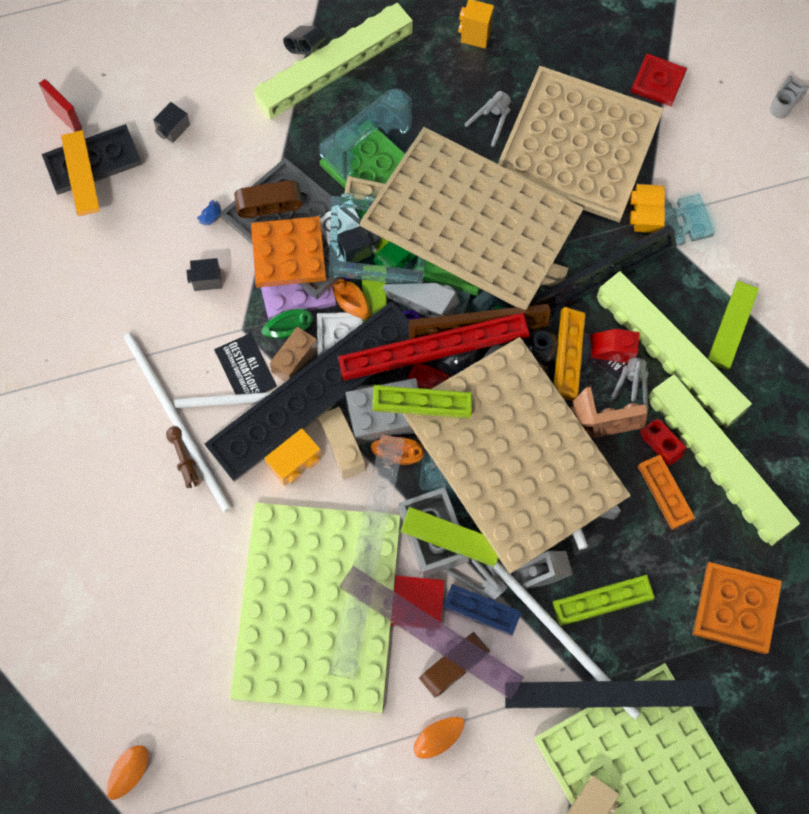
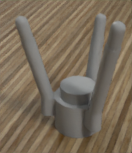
(496, 105)
(636, 373)
(493, 586)

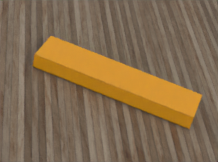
(80, 173)
(569, 353)

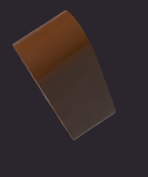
(268, 199)
(445, 672)

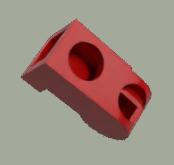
(663, 442)

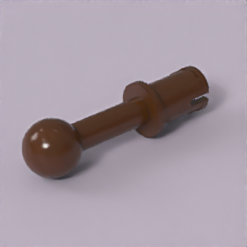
(186, 465)

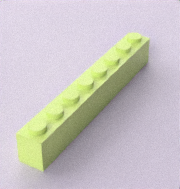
(333, 60)
(673, 350)
(722, 460)

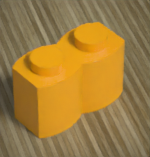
(648, 208)

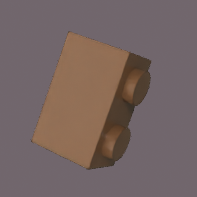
(293, 354)

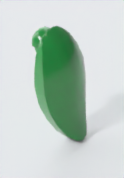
(285, 323)

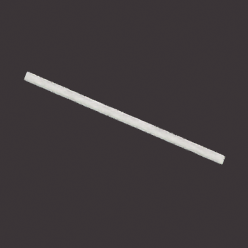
(228, 399)
(176, 420)
(551, 624)

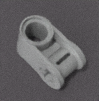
(787, 97)

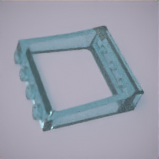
(365, 271)

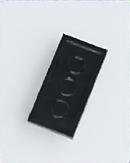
(108, 155)

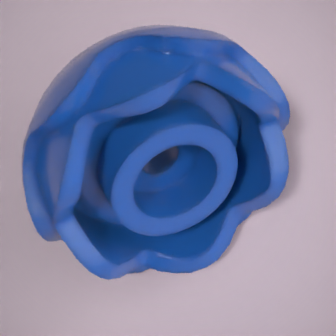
(210, 213)

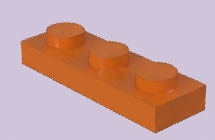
(666, 492)

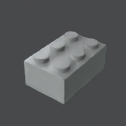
(369, 424)
(431, 557)

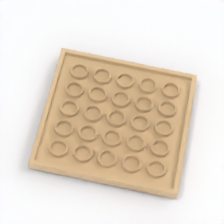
(581, 141)

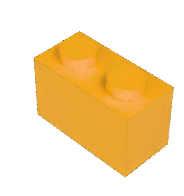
(476, 23)
(293, 457)

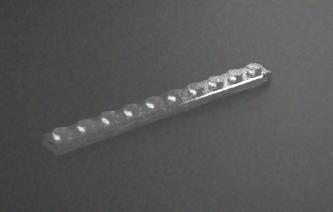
(368, 554)

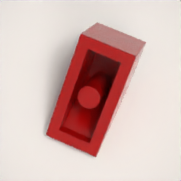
(615, 345)

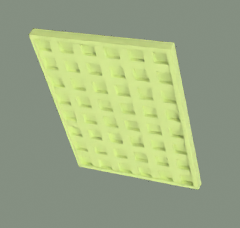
(297, 607)
(654, 761)

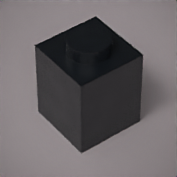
(171, 122)
(355, 244)
(204, 274)

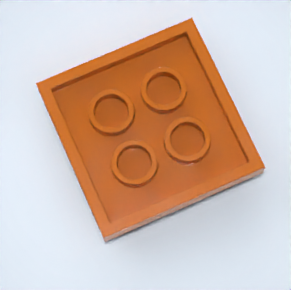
(288, 252)
(737, 608)

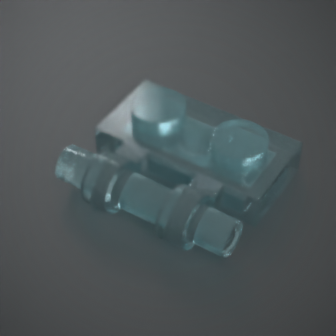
(694, 216)

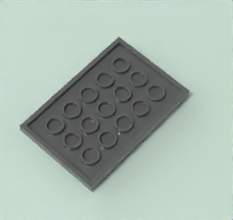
(315, 203)

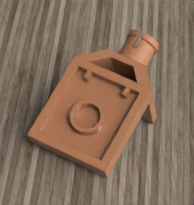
(608, 420)

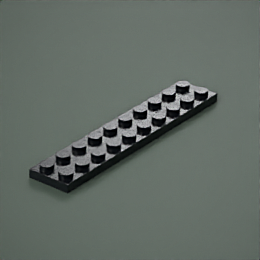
(302, 397)

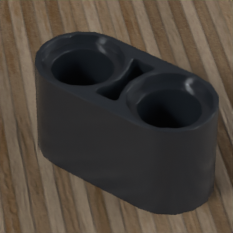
(304, 40)

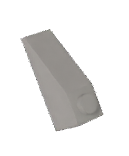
(424, 298)

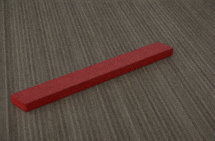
(433, 346)

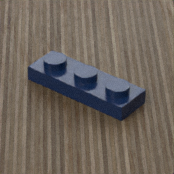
(482, 610)

